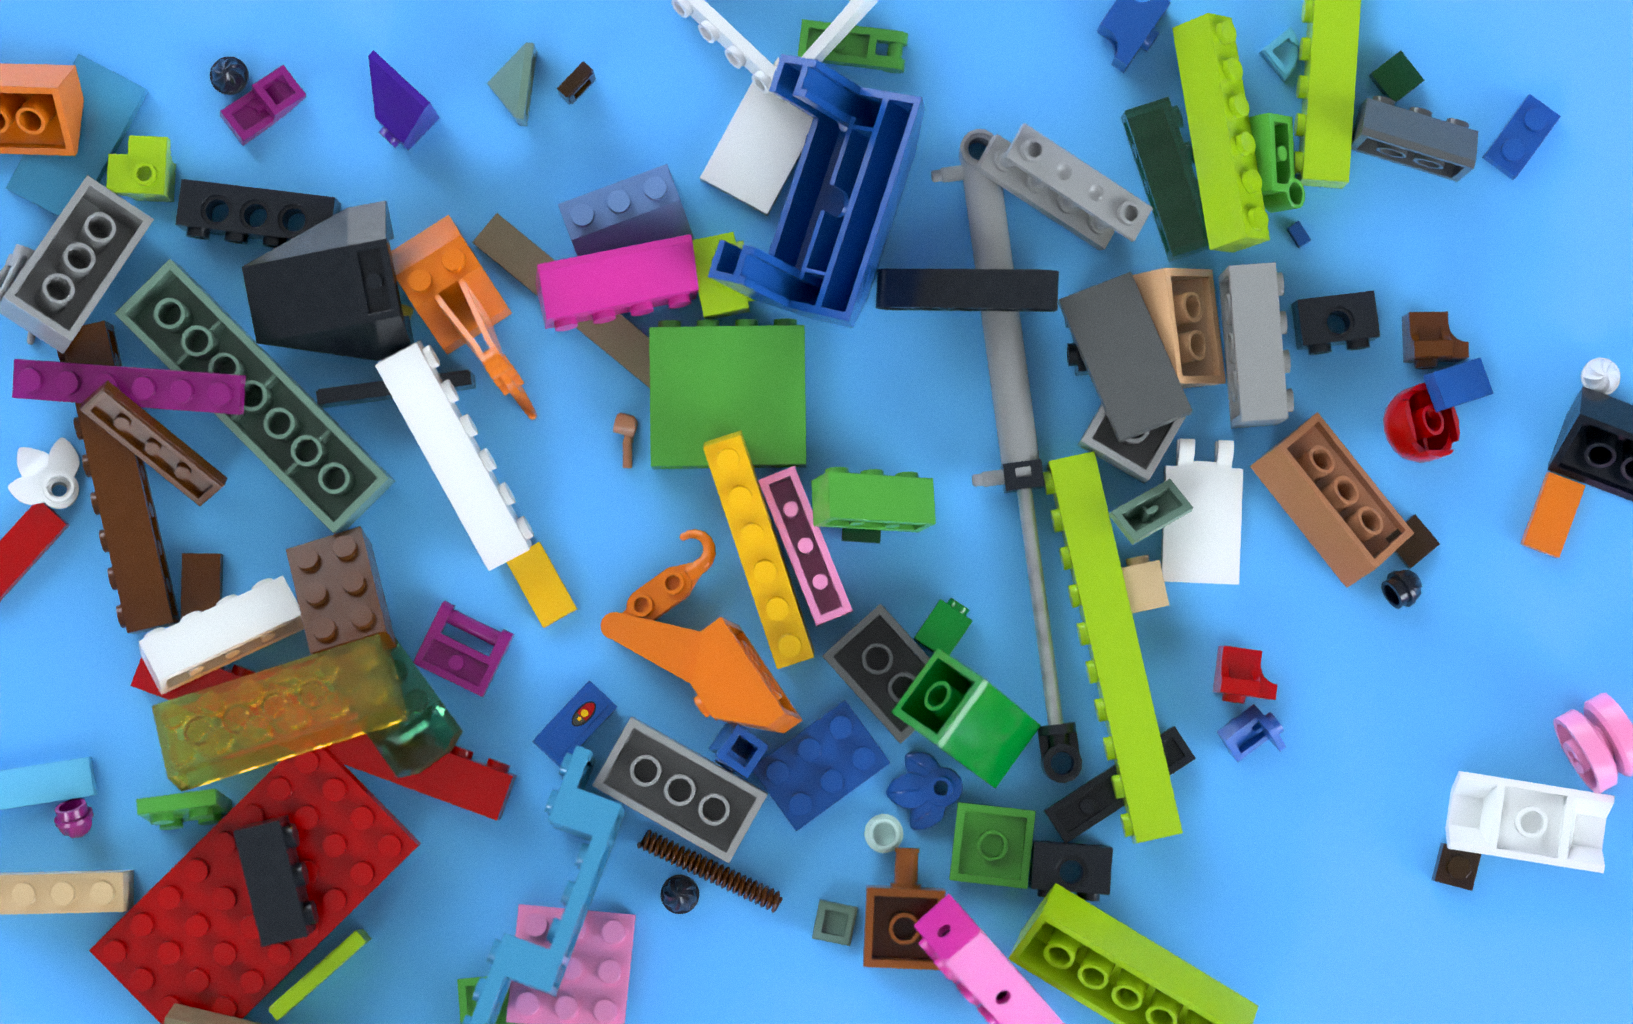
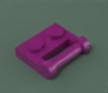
(456, 660)

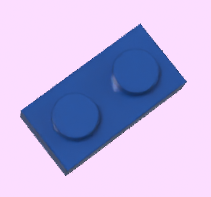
(1521, 137)

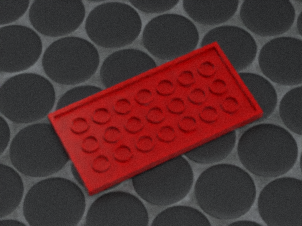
(196, 928)

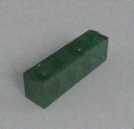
(1167, 176)

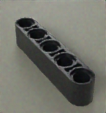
(967, 290)

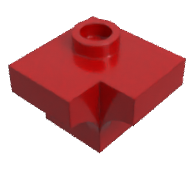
(1240, 675)

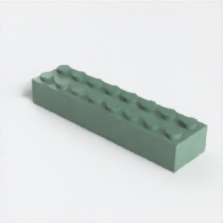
(279, 416)

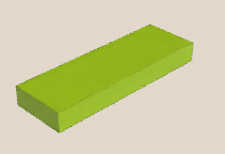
(319, 973)

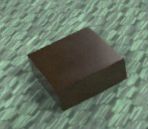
(576, 83)
(1418, 545)

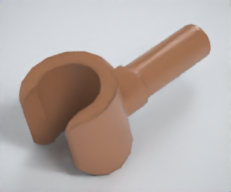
(626, 426)

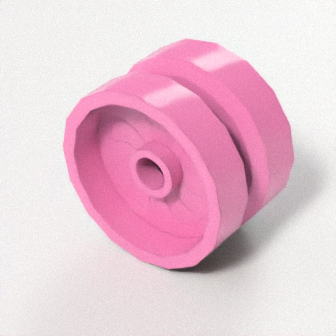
(1597, 742)

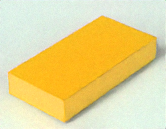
(542, 585)

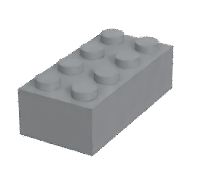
(74, 264)
(1254, 345)
(680, 789)

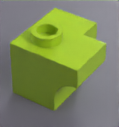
(145, 171)

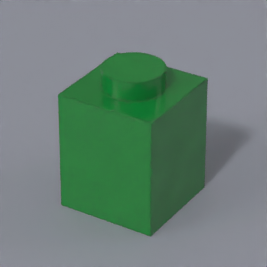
(944, 626)

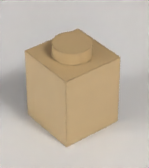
(1144, 584)

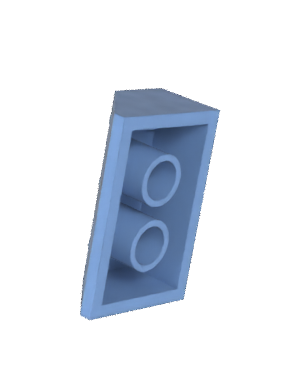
(626, 213)

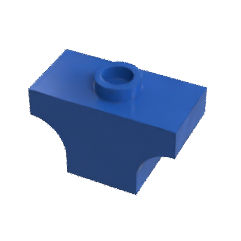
(1131, 27)

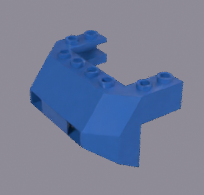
(838, 197)

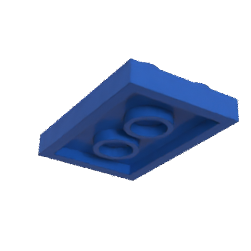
(820, 765)

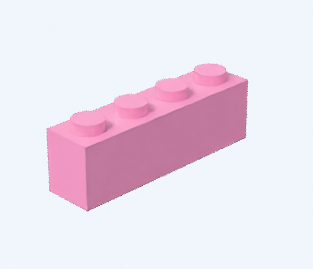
(805, 546)

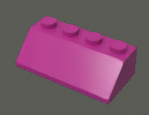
(617, 283)

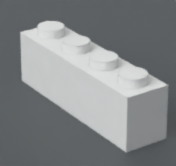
(221, 634)

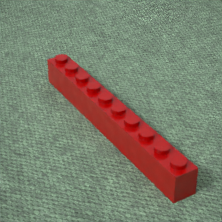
(452, 778)

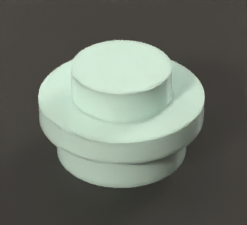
(883, 833)

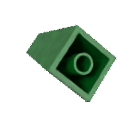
(966, 717)

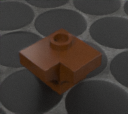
(1430, 341)

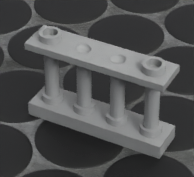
(1063, 187)

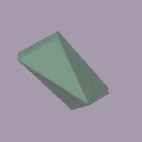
(515, 83)
(1151, 511)

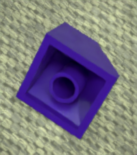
(398, 105)

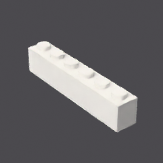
(455, 455)

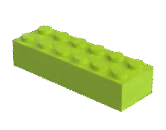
(1120, 969)

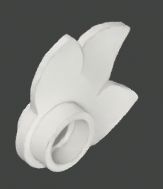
(43, 472)

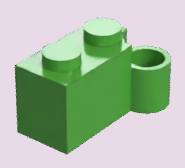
(1276, 162)

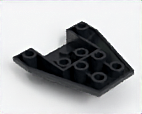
(332, 288)

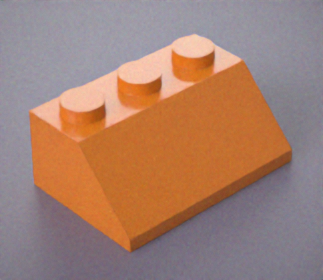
(40, 109)

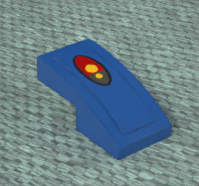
(575, 723)

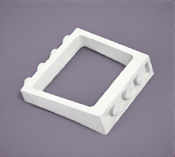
(743, 53)

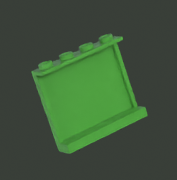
(727, 381)

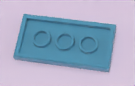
(106, 117)

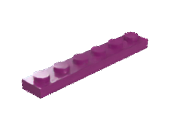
(142, 385)

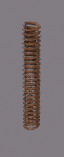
(716, 873)

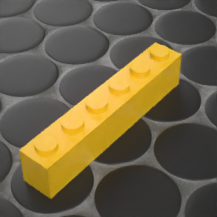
(759, 549)

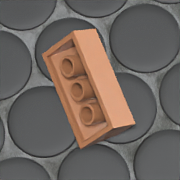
(1332, 500)

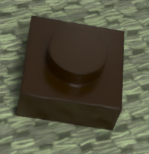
(1456, 867)

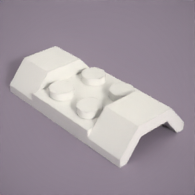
(1527, 821)

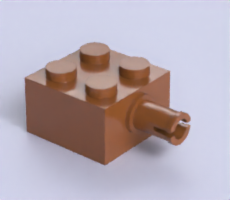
(893, 911)

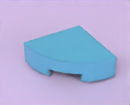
(1282, 54)

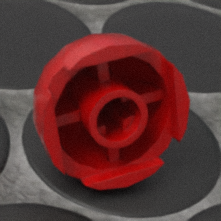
(1417, 429)

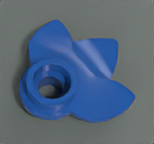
(919, 792)

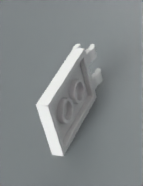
(758, 149)
(1207, 540)

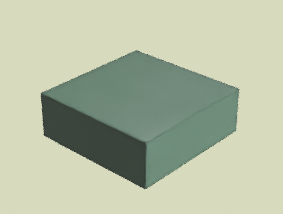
(834, 922)

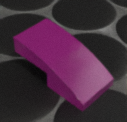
(263, 105)

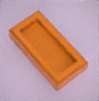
(1552, 515)

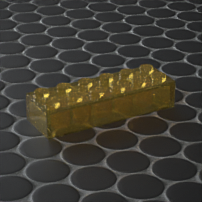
(279, 713)

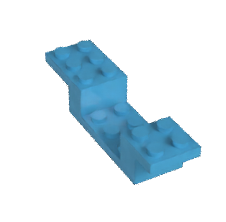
(533, 965)

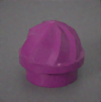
(74, 818)

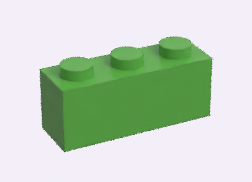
(873, 500)

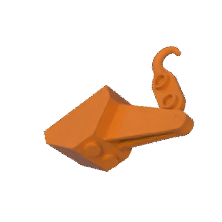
(457, 300)
(717, 661)

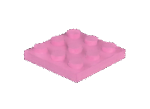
(596, 975)

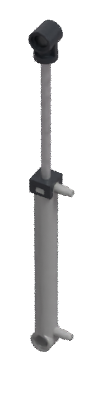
(1016, 431)

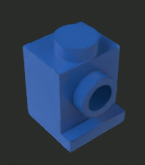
(737, 749)

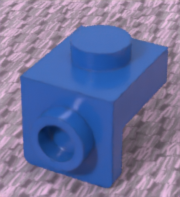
(1250, 731)

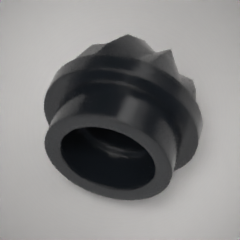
(229, 75)
(1402, 588)
(679, 894)

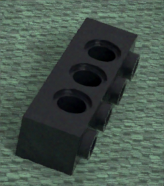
(200, 198)

